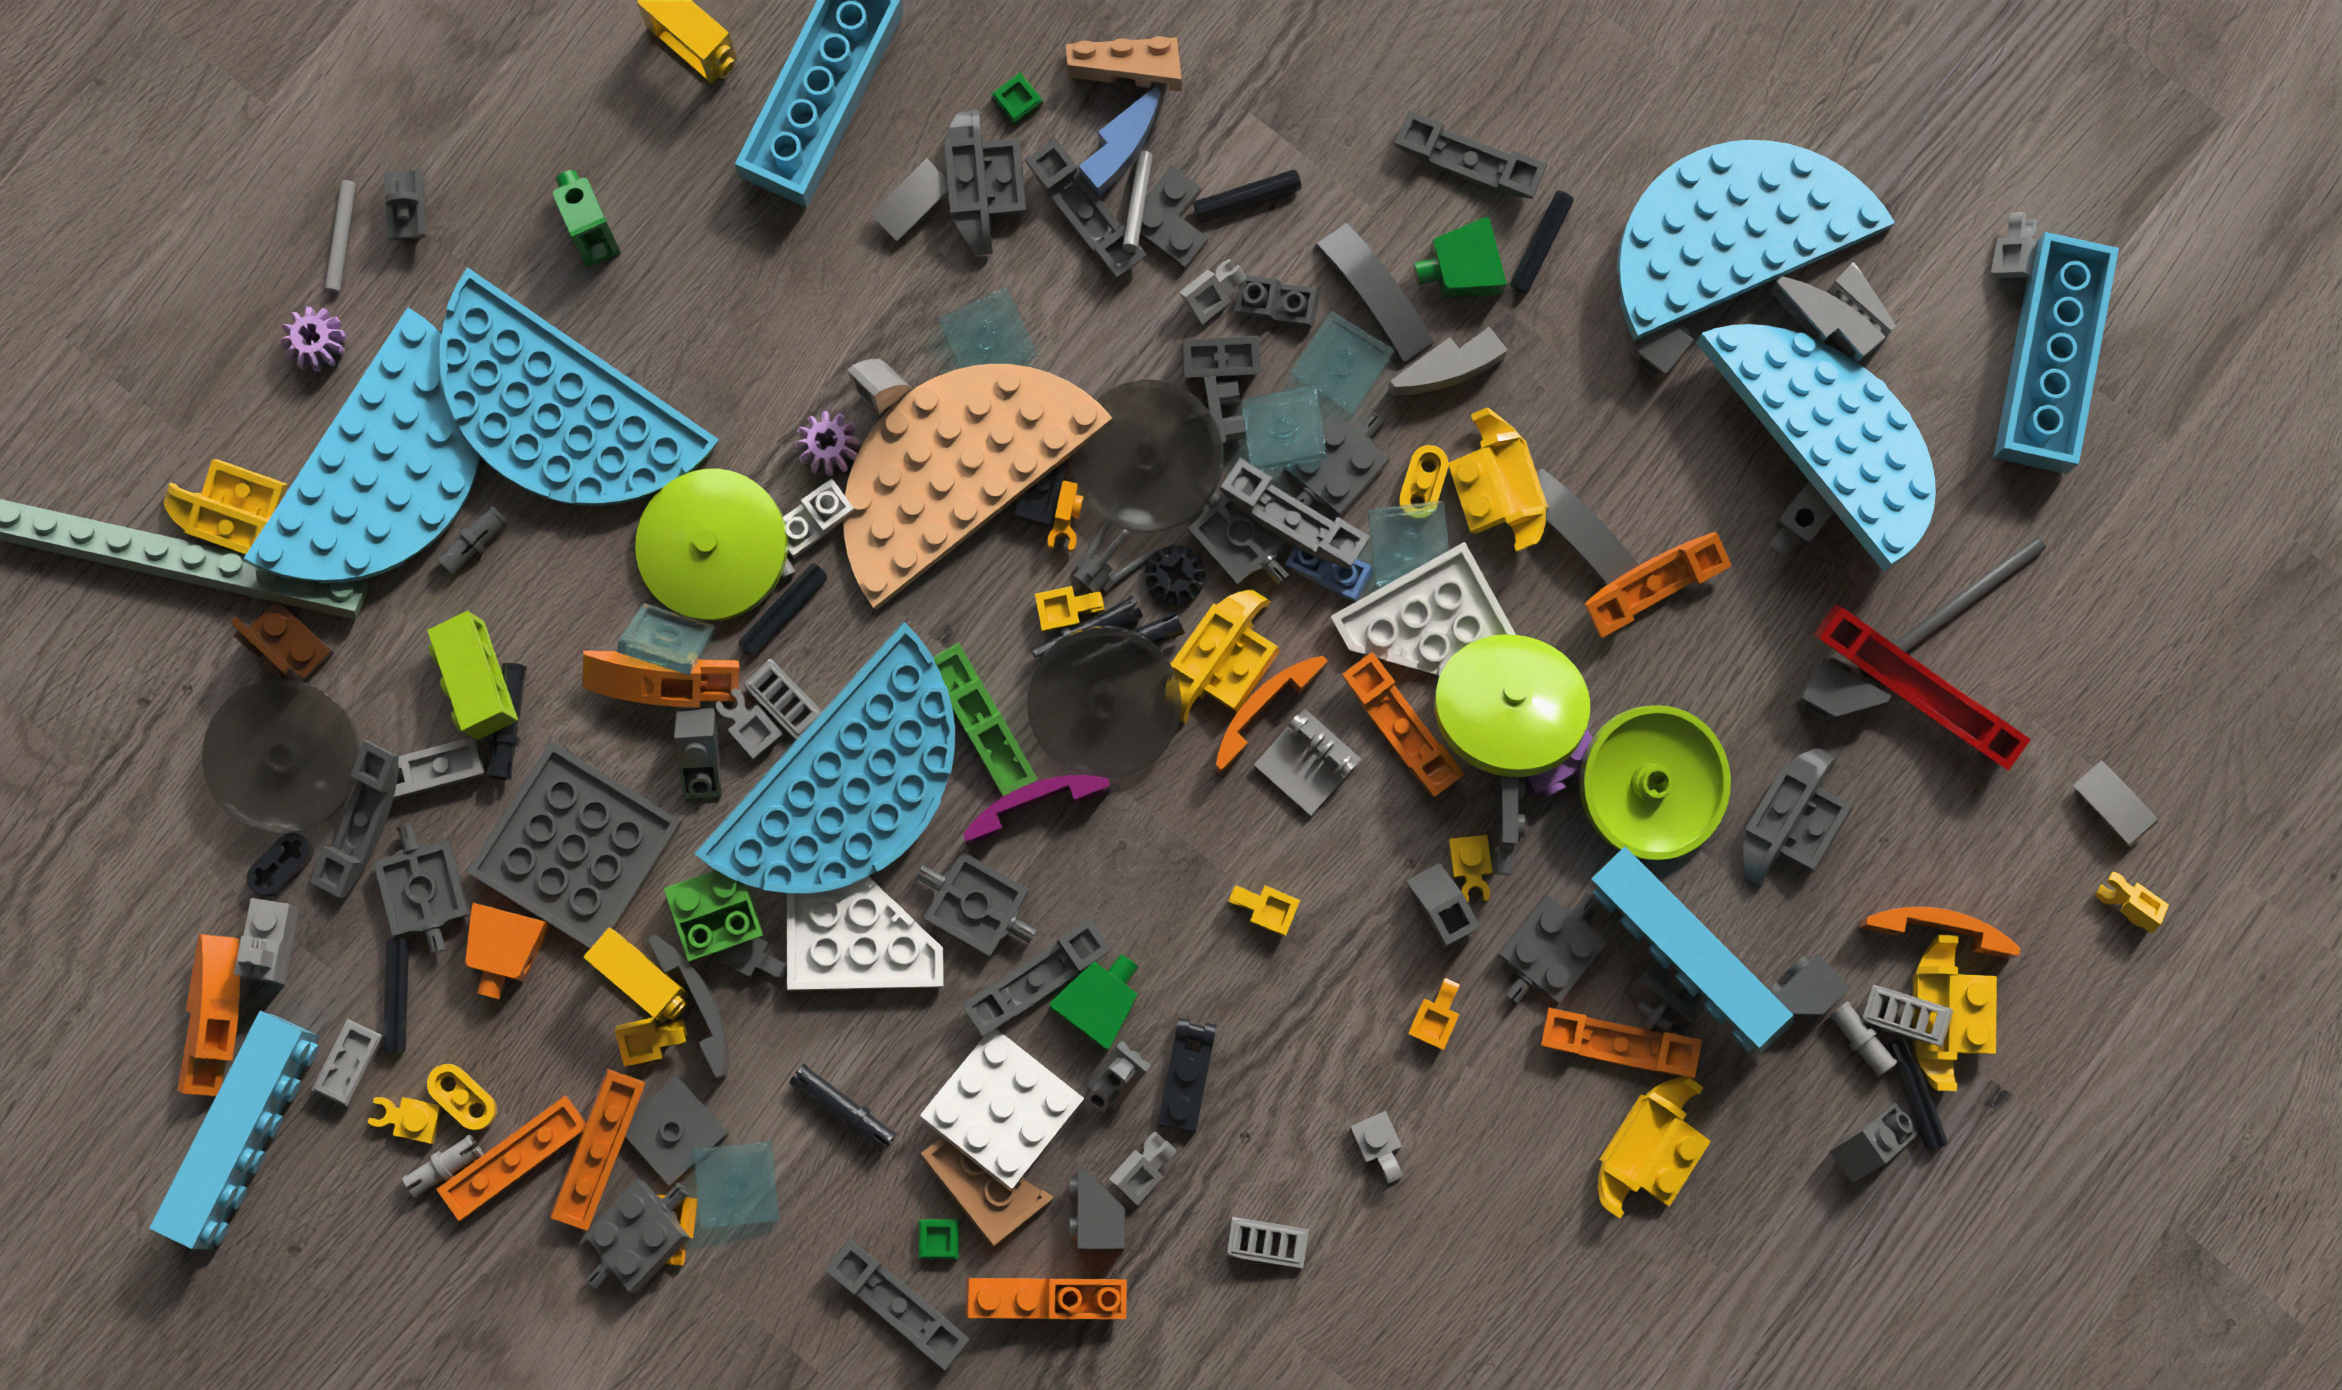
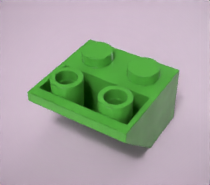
(713, 914)

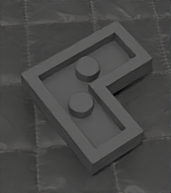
(1163, 222)

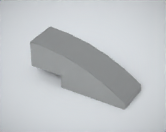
(1828, 318)
(1450, 365)
(878, 384)

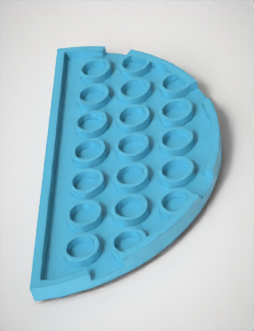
(1735, 223)
(553, 409)
(1837, 429)
(380, 477)
(851, 784)

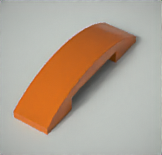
(1655, 580)
(1298, 676)
(1401, 725)
(1986, 938)
(1621, 1044)

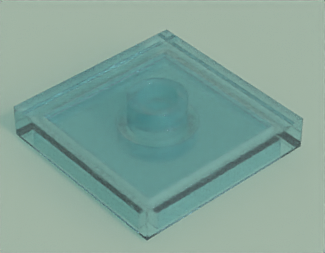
(989, 332)
(1342, 362)
(1284, 428)
(1406, 538)
(666, 639)
(736, 1184)

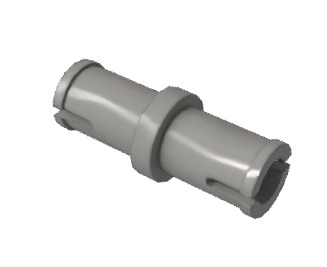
(1863, 1039)
(442, 1166)

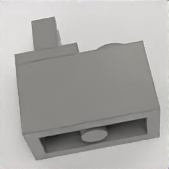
(267, 941)

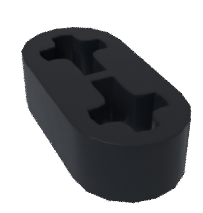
(287, 871)

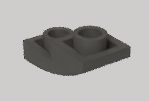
(1277, 302)

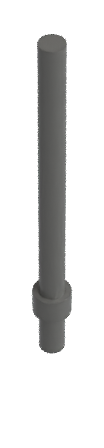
(1968, 596)

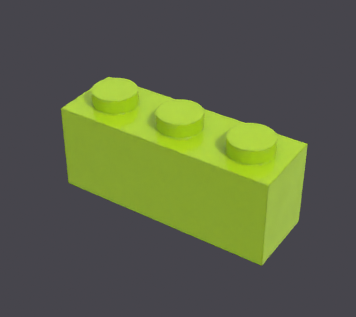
(471, 676)

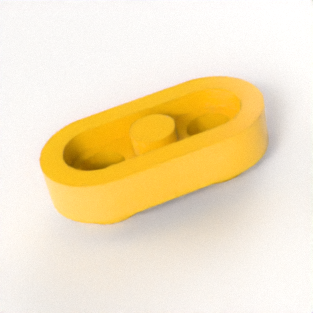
(1422, 483)
(462, 1097)

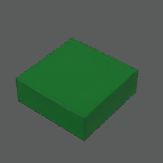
(1017, 98)
(938, 1238)

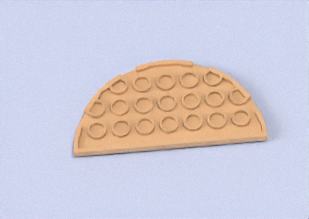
(953, 462)

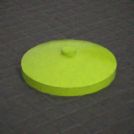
(711, 545)
(1512, 705)
(1655, 782)

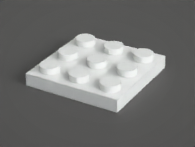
(1001, 1108)

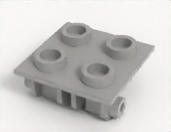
(1307, 762)

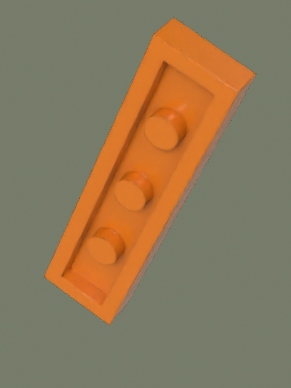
(597, 1149)
(512, 1158)

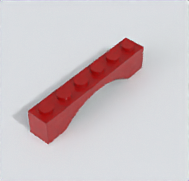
(1921, 687)

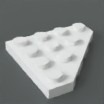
(1425, 614)
(857, 942)

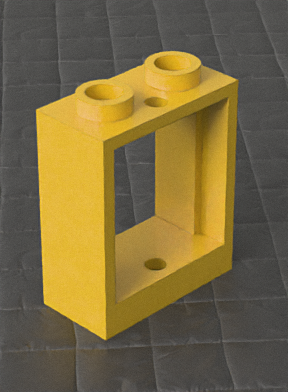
(691, 35)
(637, 976)

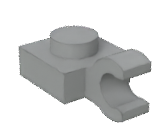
(2016, 253)
(1208, 292)
(1377, 1141)
(1140, 1172)

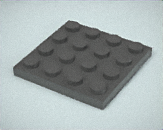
(574, 846)

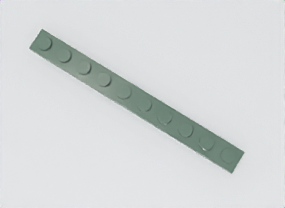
(171, 559)

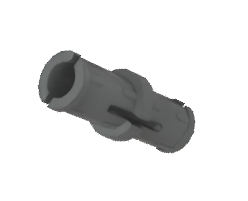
(472, 540)

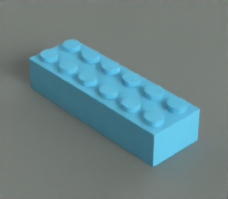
(817, 95)
(2056, 353)
(1692, 950)
(235, 1132)

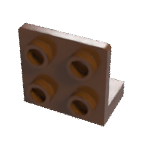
(285, 641)

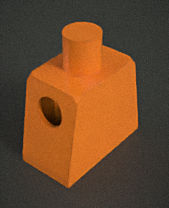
(502, 946)

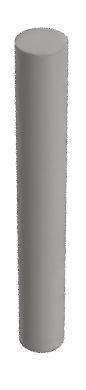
(1137, 201)
(340, 236)

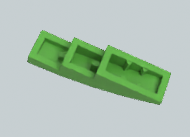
(983, 722)

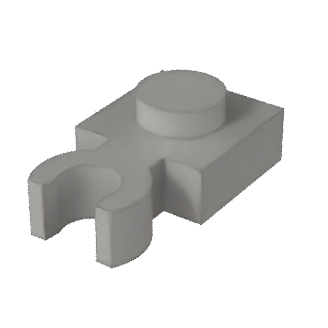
(752, 727)

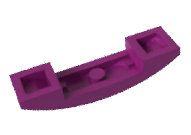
(1080, 786)

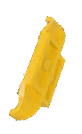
(1500, 482)
(229, 509)
(1224, 654)
(1973, 1018)
(1652, 1147)

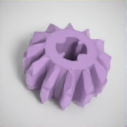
(320, 351)
(823, 431)

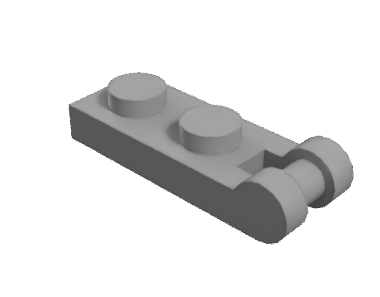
(439, 767)

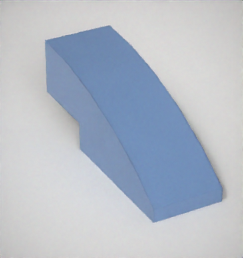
(1121, 143)

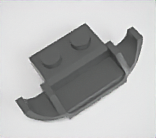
(982, 179)
(1795, 818)

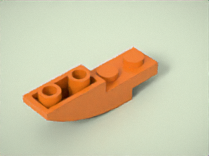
(648, 683)
(213, 1016)
(1046, 1298)

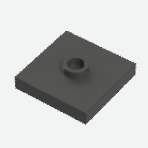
(671, 1127)

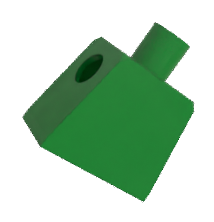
(584, 218)
(1464, 262)
(1099, 1000)

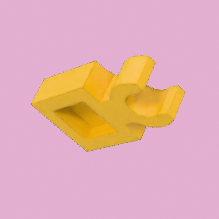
(1471, 860)
(412, 1120)

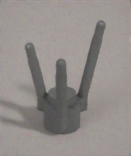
(1095, 572)

